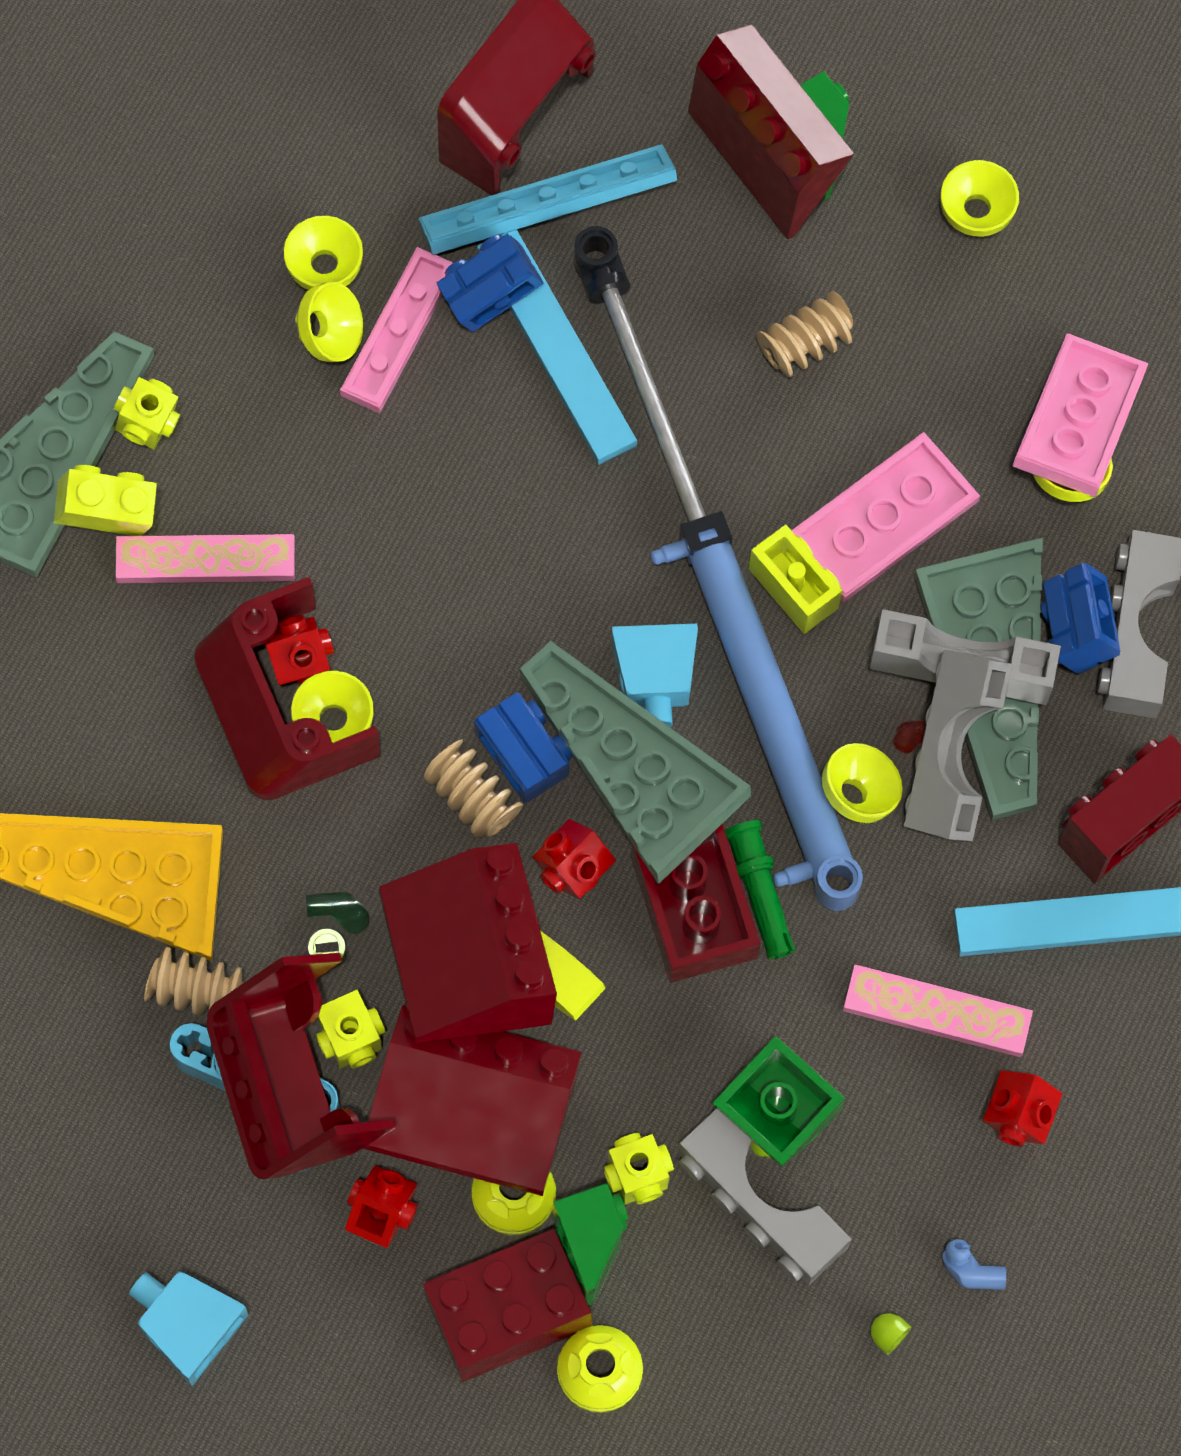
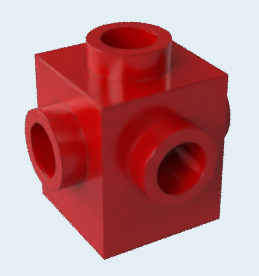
(299, 650)
(573, 859)
(1022, 1108)
(381, 1206)

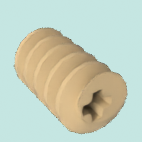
(807, 333)
(470, 791)
(189, 983)

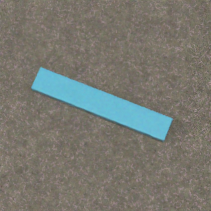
(547, 199)
(571, 371)
(1068, 921)

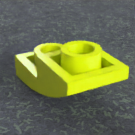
(573, 981)

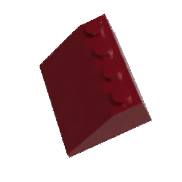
(766, 127)
(469, 946)
(475, 1104)

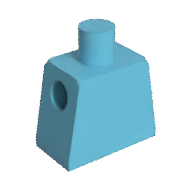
(655, 665)
(187, 1321)

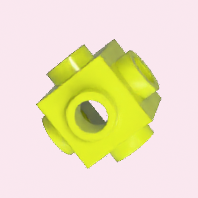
(146, 426)
(346, 1016)
(633, 1184)

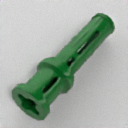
(755, 870)

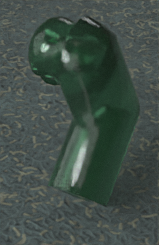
(341, 907)

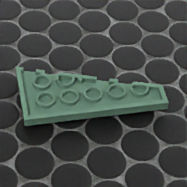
(58, 435)
(992, 601)
(646, 773)

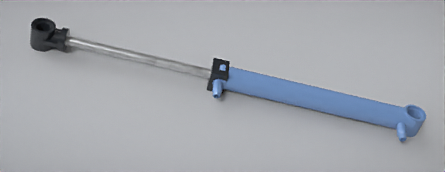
(709, 550)

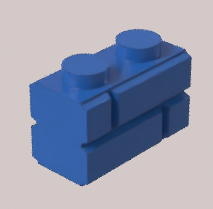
(489, 281)
(1081, 618)
(522, 746)

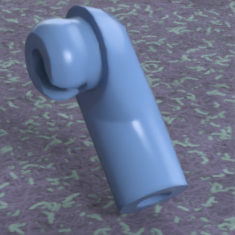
(968, 1271)

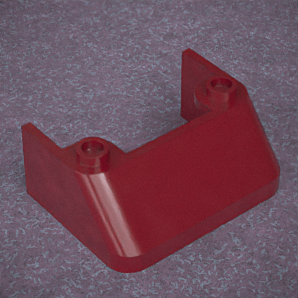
(505, 86)
(269, 753)
(273, 1074)

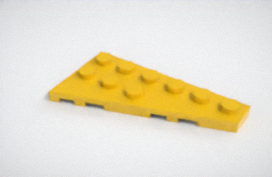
(127, 872)

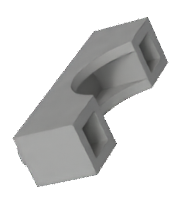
(1150, 572)
(914, 648)
(941, 795)
(802, 1239)

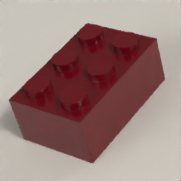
(1126, 810)
(699, 911)
(507, 1305)

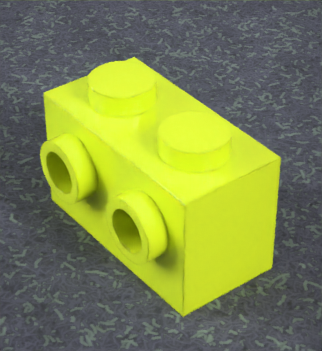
(104, 501)
(795, 578)

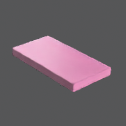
(1080, 415)
(887, 514)

